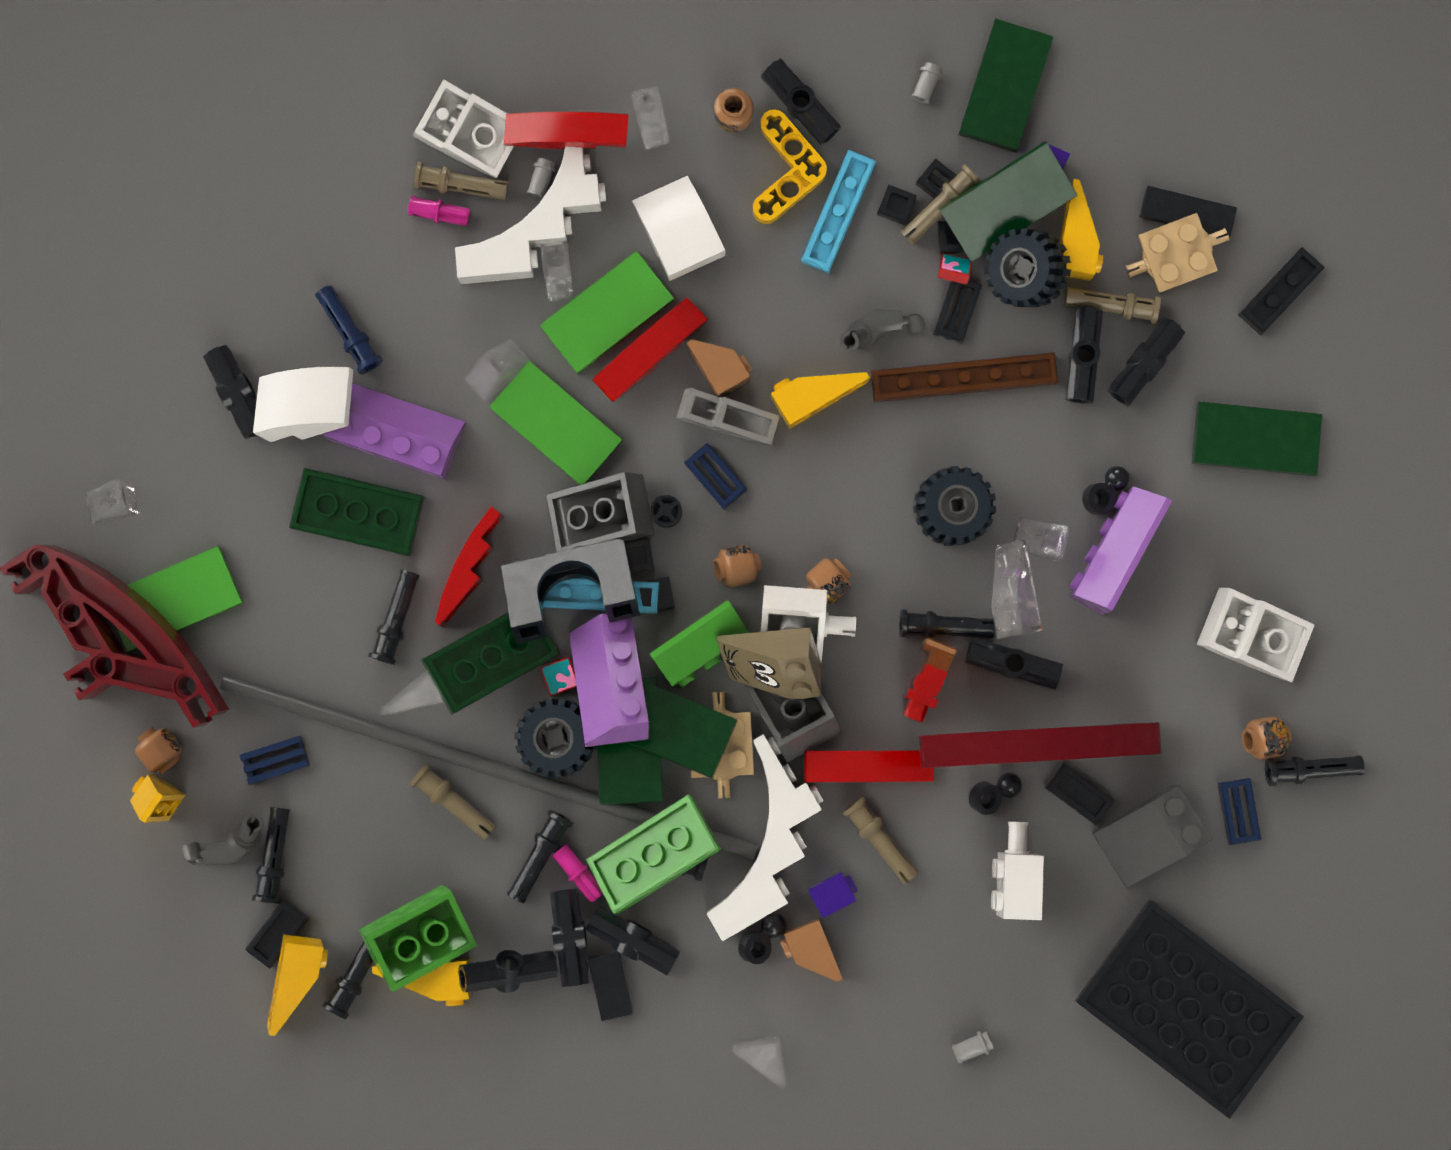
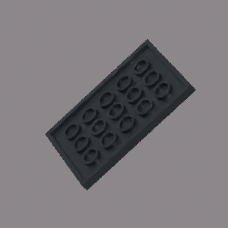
(1189, 1008)

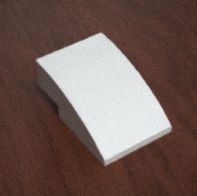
(465, 129)
(679, 228)
(303, 402)
(1255, 634)

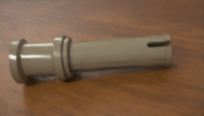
(446, 180)
(931, 214)
(1128, 305)
(441, 792)
(871, 828)

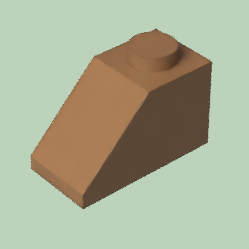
(720, 366)
(811, 949)

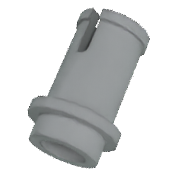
(927, 82)
(541, 177)
(973, 1047)

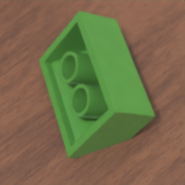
(697, 645)
(418, 937)

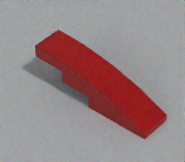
(566, 129)
(649, 350)
(462, 578)
(865, 766)

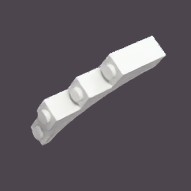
(510, 253)
(759, 891)

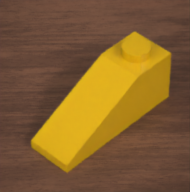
(1080, 237)
(809, 395)
(155, 799)
(296, 973)
(440, 983)

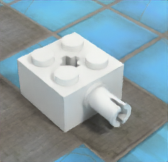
(803, 608)
(1018, 878)

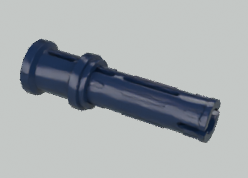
(354, 341)

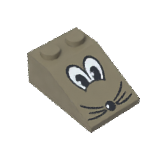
(774, 661)

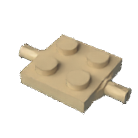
(1177, 253)
(739, 752)

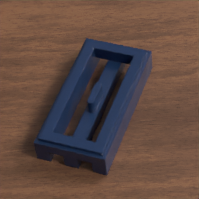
(741, 489)
(248, 767)
(1227, 814)

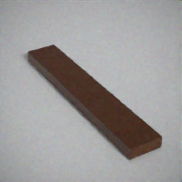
(964, 377)

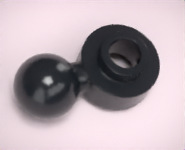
(1115, 480)
(1008, 785)
(772, 927)

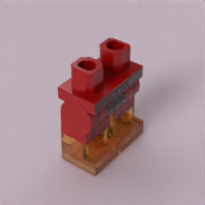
(929, 680)

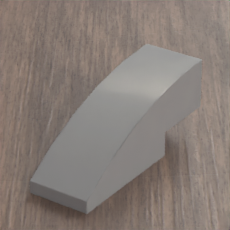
(727, 416)

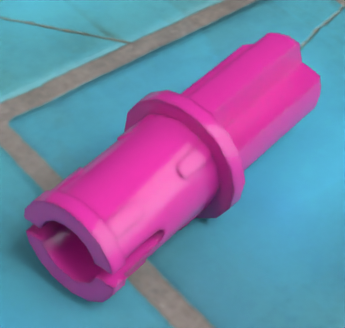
(438, 211)
(578, 873)

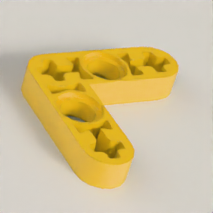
(797, 173)

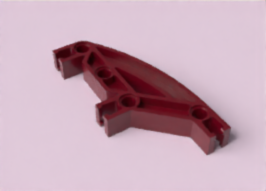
(167, 658)
(1039, 744)

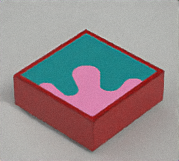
(954, 268)
(559, 676)

